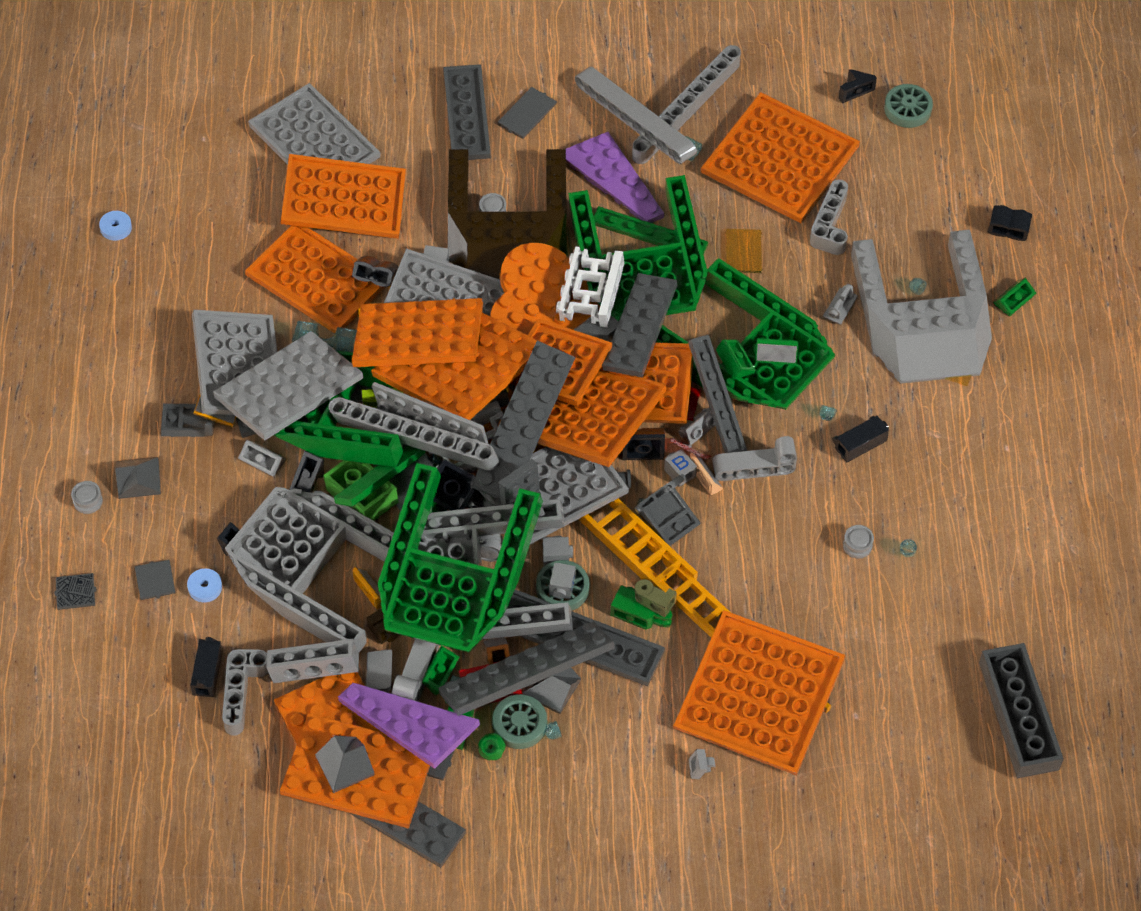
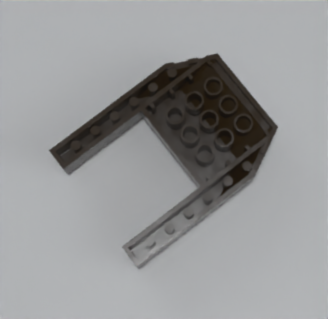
(485, 238)

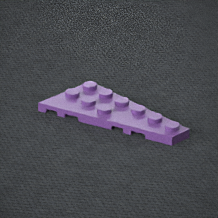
(611, 172)
(418, 727)

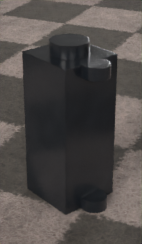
(861, 438)
(206, 667)

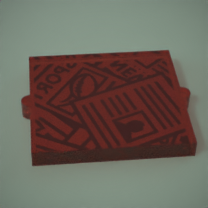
(690, 448)

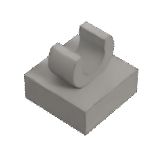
(700, 764)

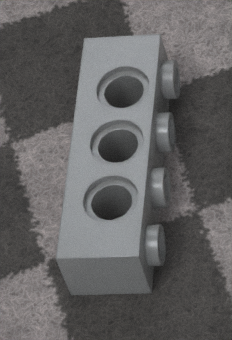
(312, 661)

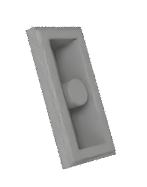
(261, 457)
(379, 670)

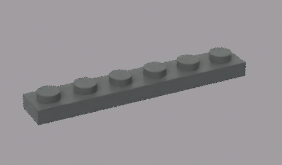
(717, 394)

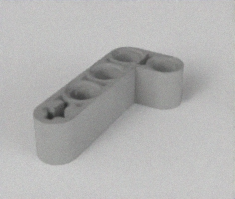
(823, 231)
(757, 463)
(418, 662)
(238, 692)

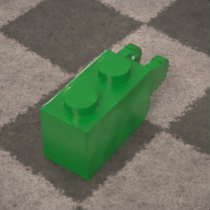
(629, 610)

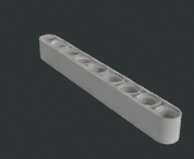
(692, 98)
(635, 115)
(420, 438)

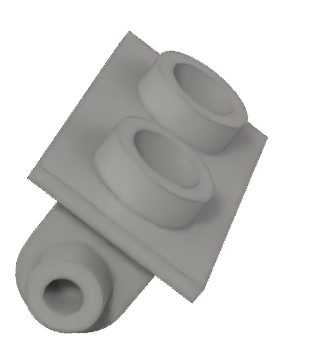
(841, 304)
(695, 430)

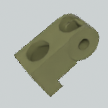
(654, 598)

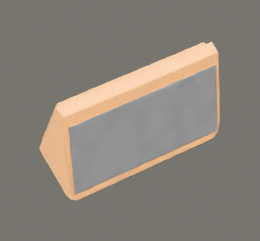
(705, 475)

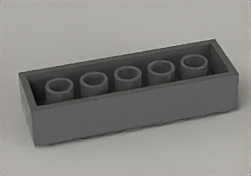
(1021, 710)

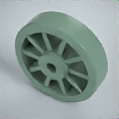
(910, 101)
(581, 580)
(519, 721)

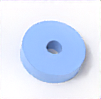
(113, 232)
(207, 593)

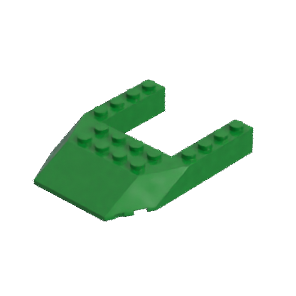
(676, 261)
(771, 383)
(320, 435)
(442, 596)

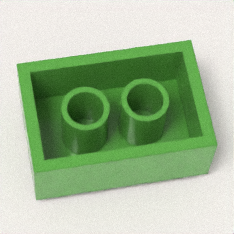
(372, 505)

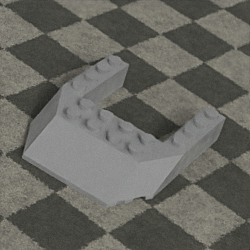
(927, 336)
(458, 535)
(289, 546)

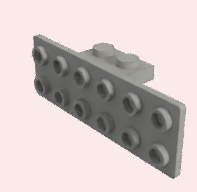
(417, 410)

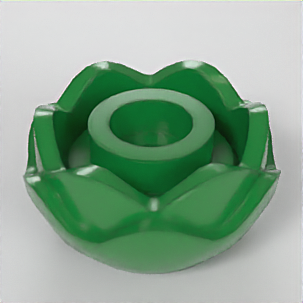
(498, 746)

